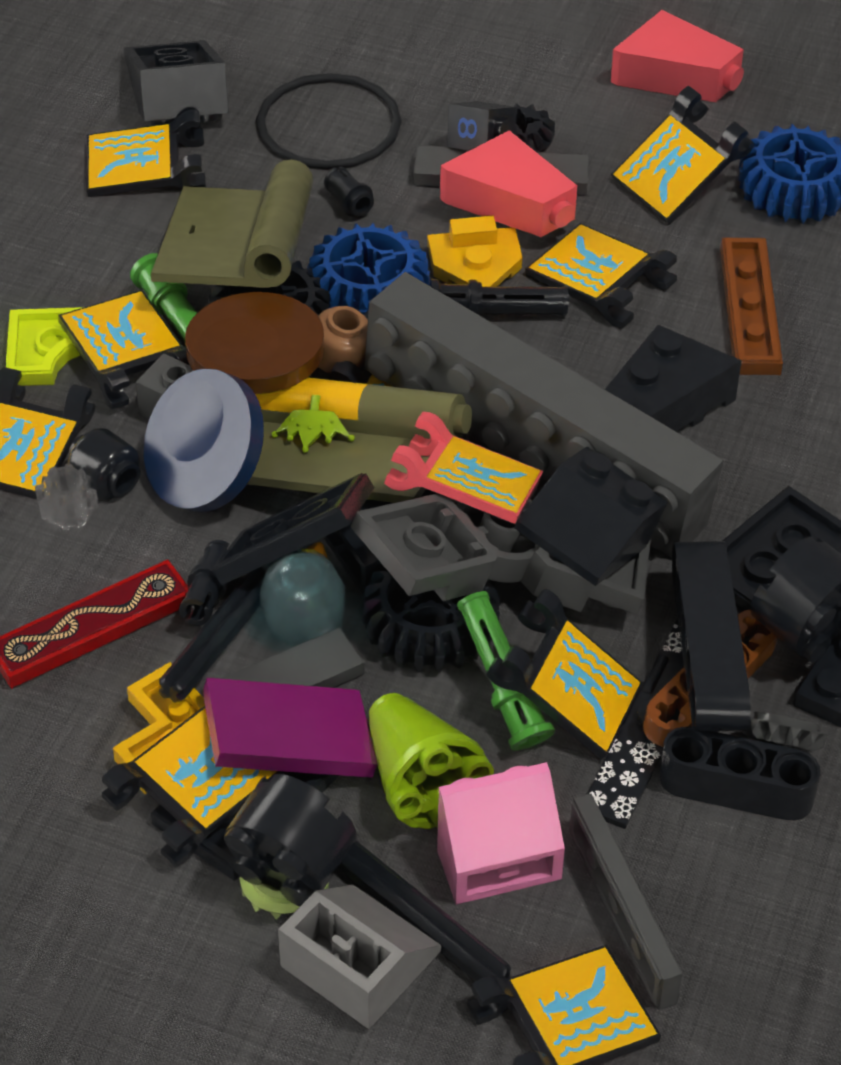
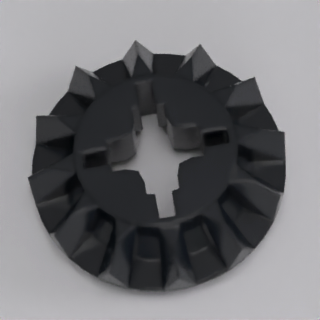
(538, 127)

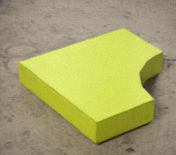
(38, 345)

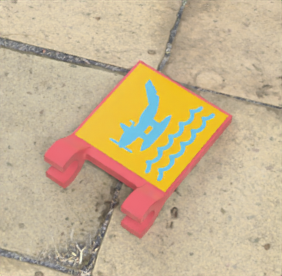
(463, 471)

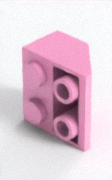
(499, 833)

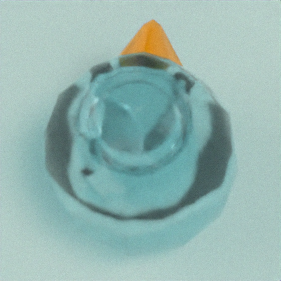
(302, 596)

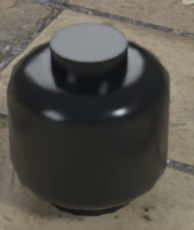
(108, 461)

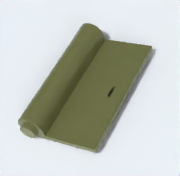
(236, 233)

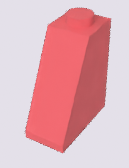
(675, 54)
(511, 184)

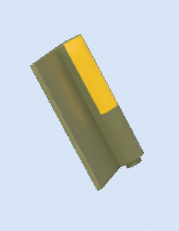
(376, 417)

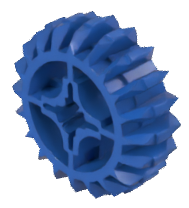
(793, 173)
(364, 262)

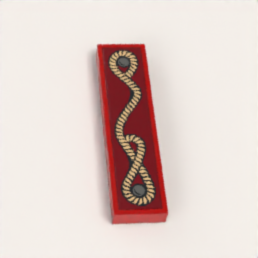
(90, 623)

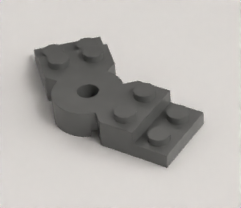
(458, 548)

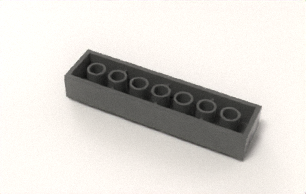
(534, 404)

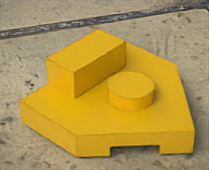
(475, 252)

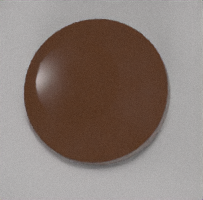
(258, 338)

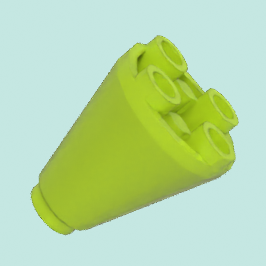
(418, 756)

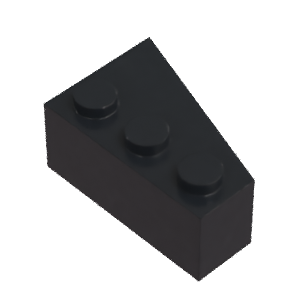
(676, 379)

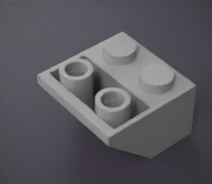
(354, 951)

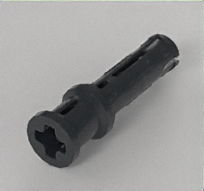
(506, 300)

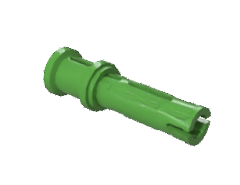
(167, 297)
(480, 614)

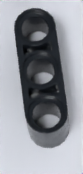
(771, 778)

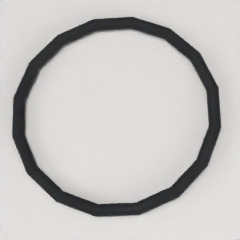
(327, 77)

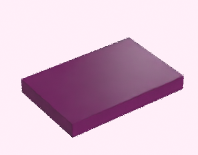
(288, 728)

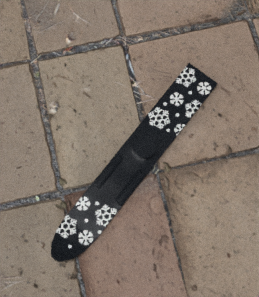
(633, 755)

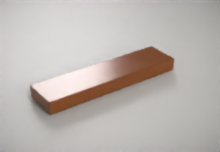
(751, 305)

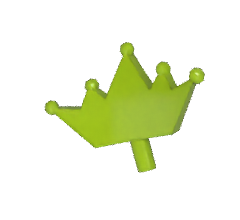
(312, 424)

